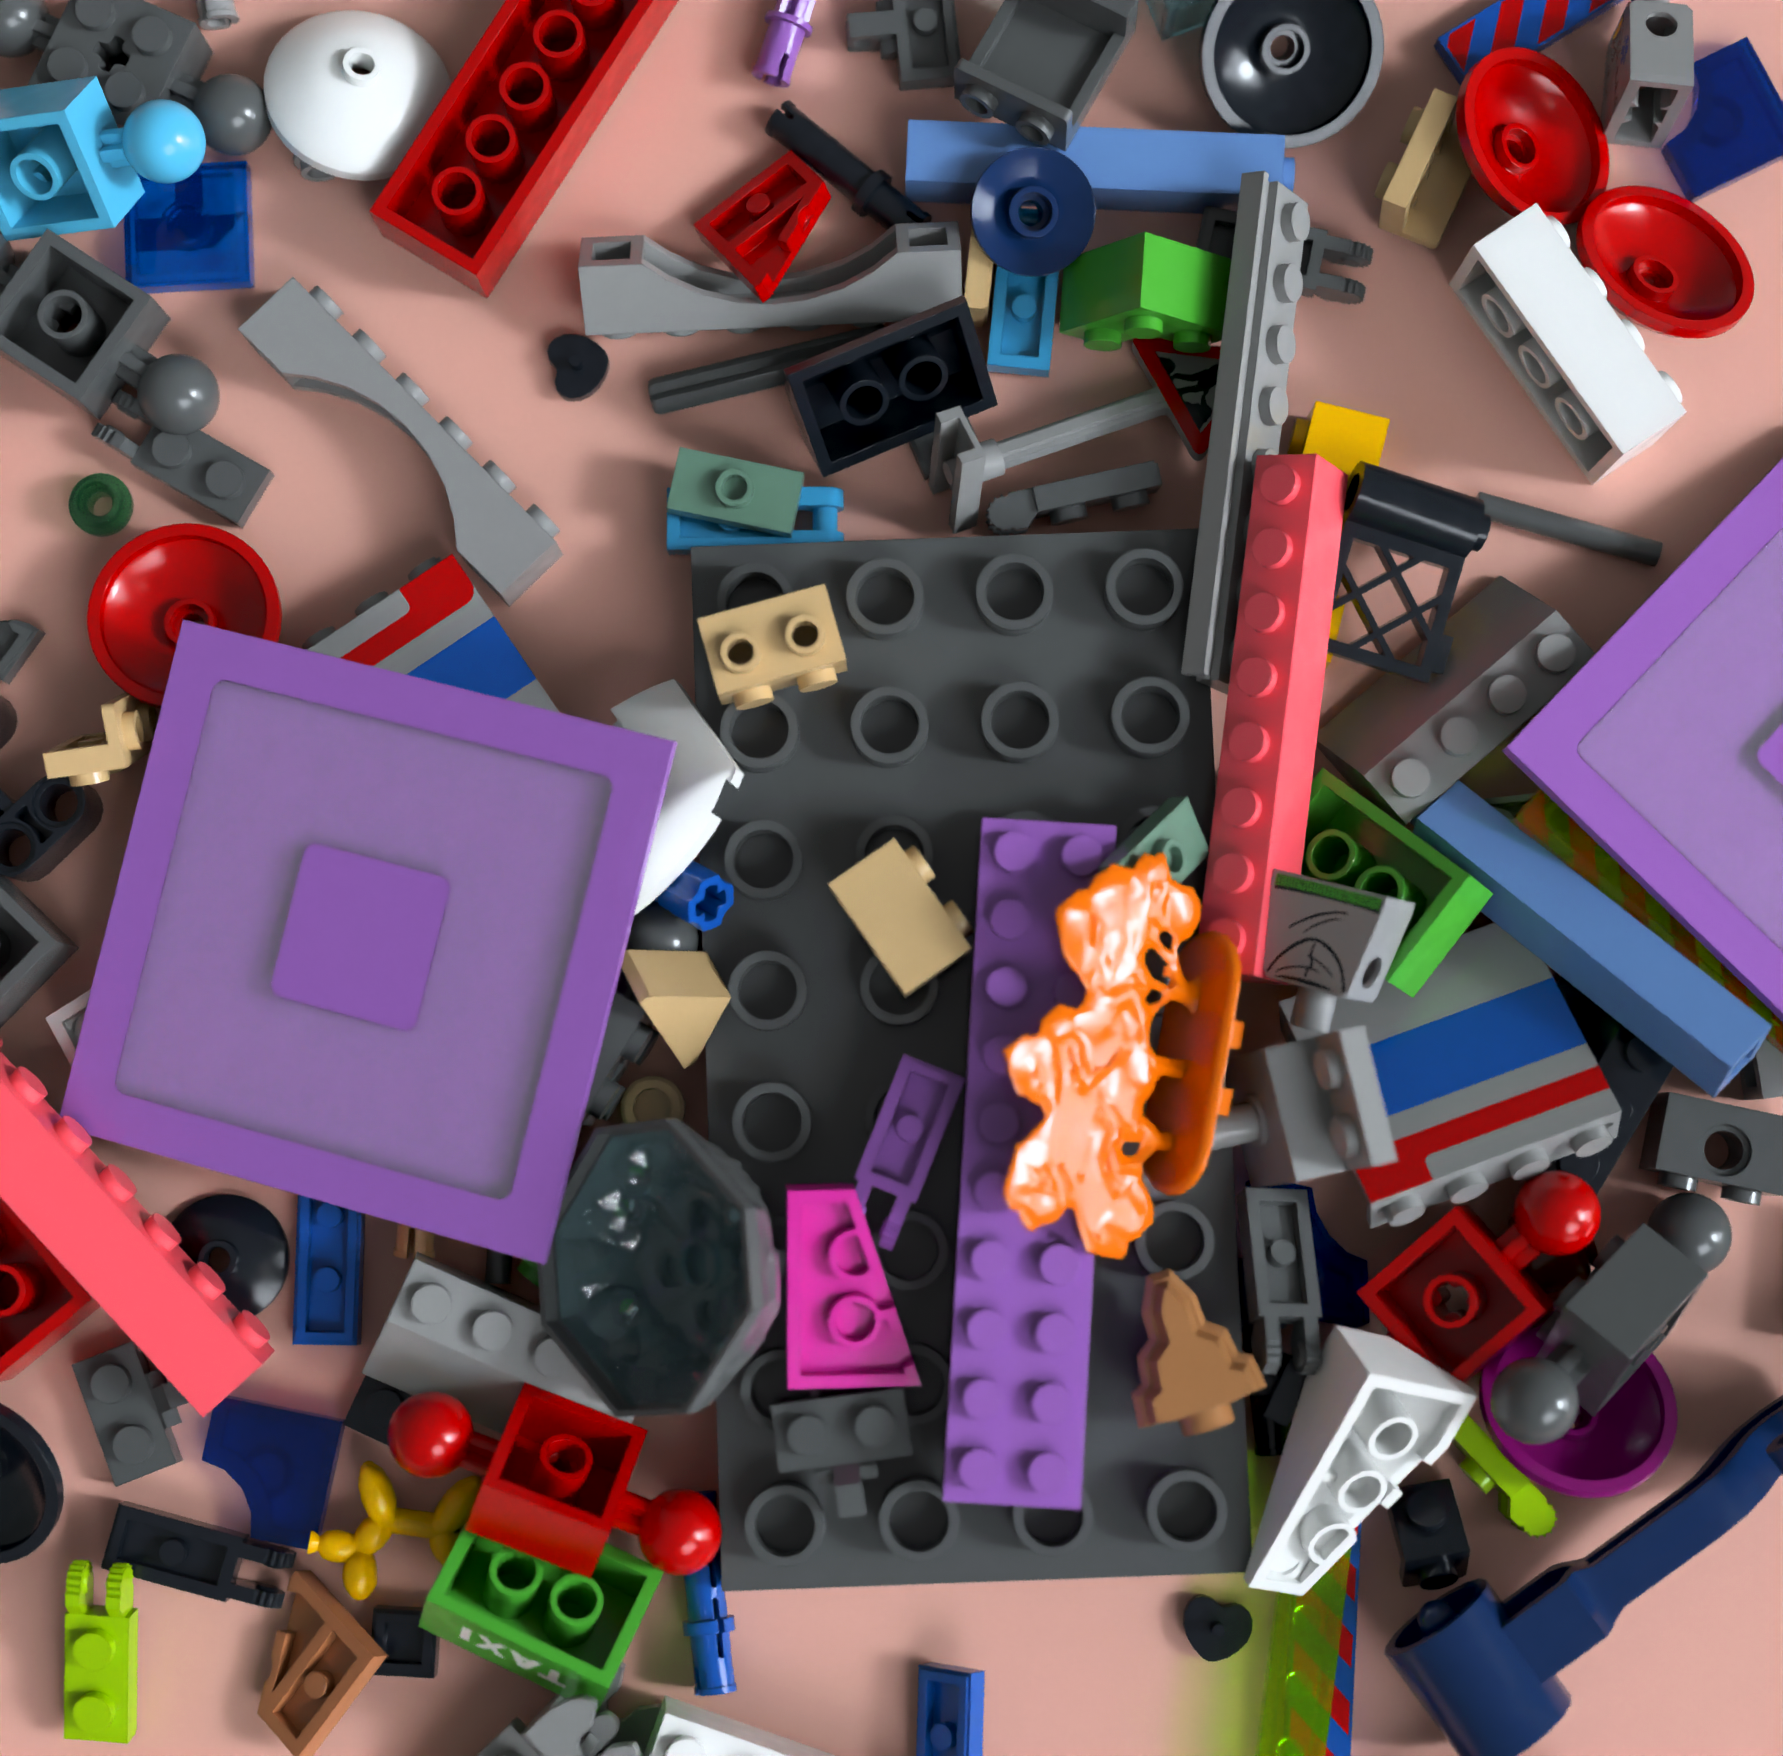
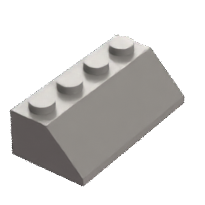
(1416, 739)
(472, 1344)

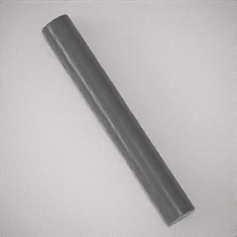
(1571, 530)

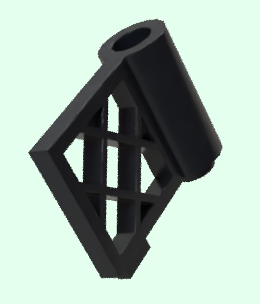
(1417, 523)

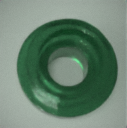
(88, 492)

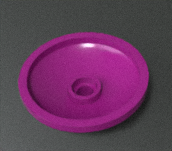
(1602, 1452)

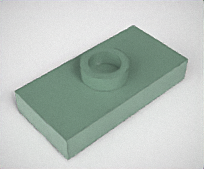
(735, 492)
(1168, 830)

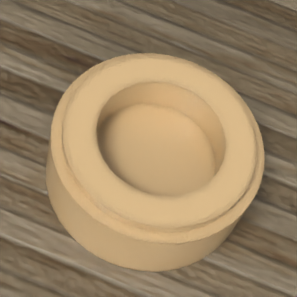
(652, 1100)

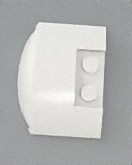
(693, 782)

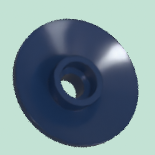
(1063, 205)

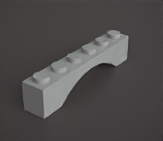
(644, 288)
(315, 354)

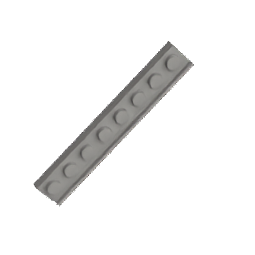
(1246, 410)

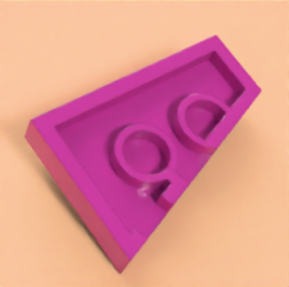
(837, 1297)

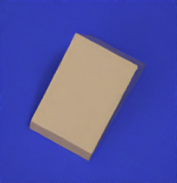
(679, 996)

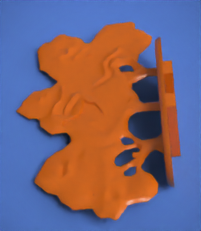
(1097, 1064)

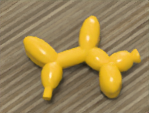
(386, 1519)

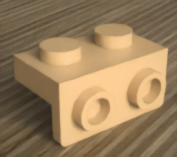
(1429, 179)
(94, 756)

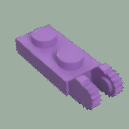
(906, 1138)

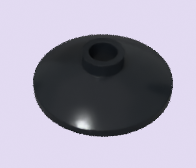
(251, 1238)

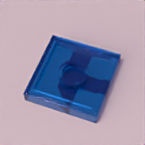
(193, 232)

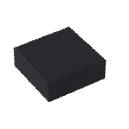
(408, 1647)

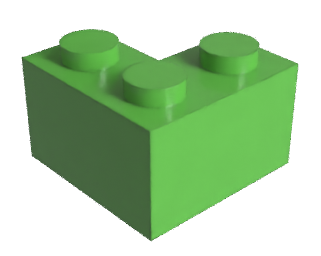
(1145, 292)

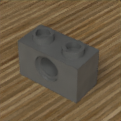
(1677, 1139)

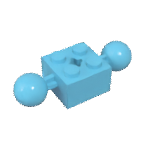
(74, 167)

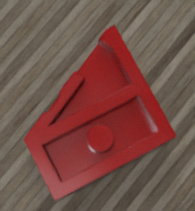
(766, 223)

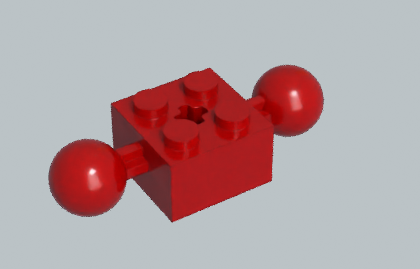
(1552, 1216)
(555, 1481)

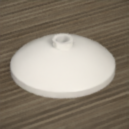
(345, 119)

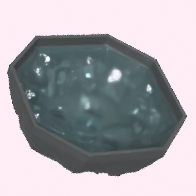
(659, 1269)

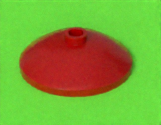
(1531, 135)
(1665, 262)
(172, 577)

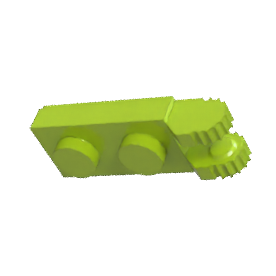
(1490, 1469)
(100, 1656)

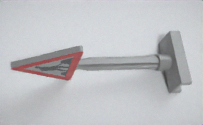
(1181, 390)

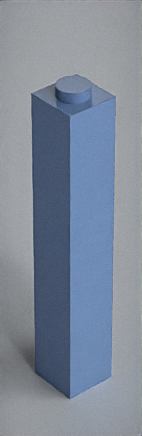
(1123, 165)
(1595, 942)

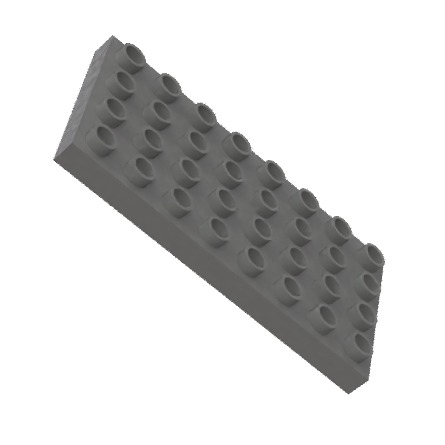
(973, 690)

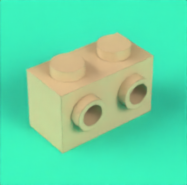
(773, 647)
(901, 915)

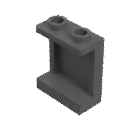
(1045, 64)

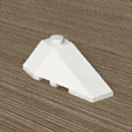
(1349, 1445)

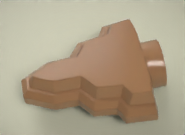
(1187, 1363)

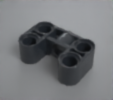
(36, 817)

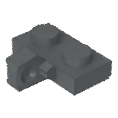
(916, 34)
(130, 1411)
(842, 1439)

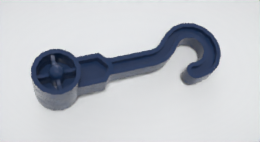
(1493, 1664)

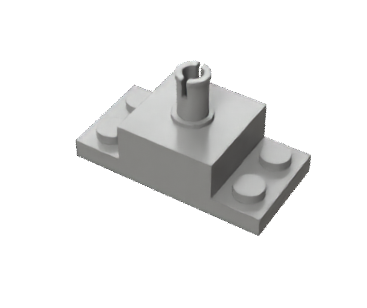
(1306, 1109)

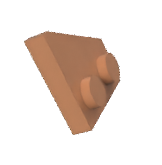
(315, 1667)

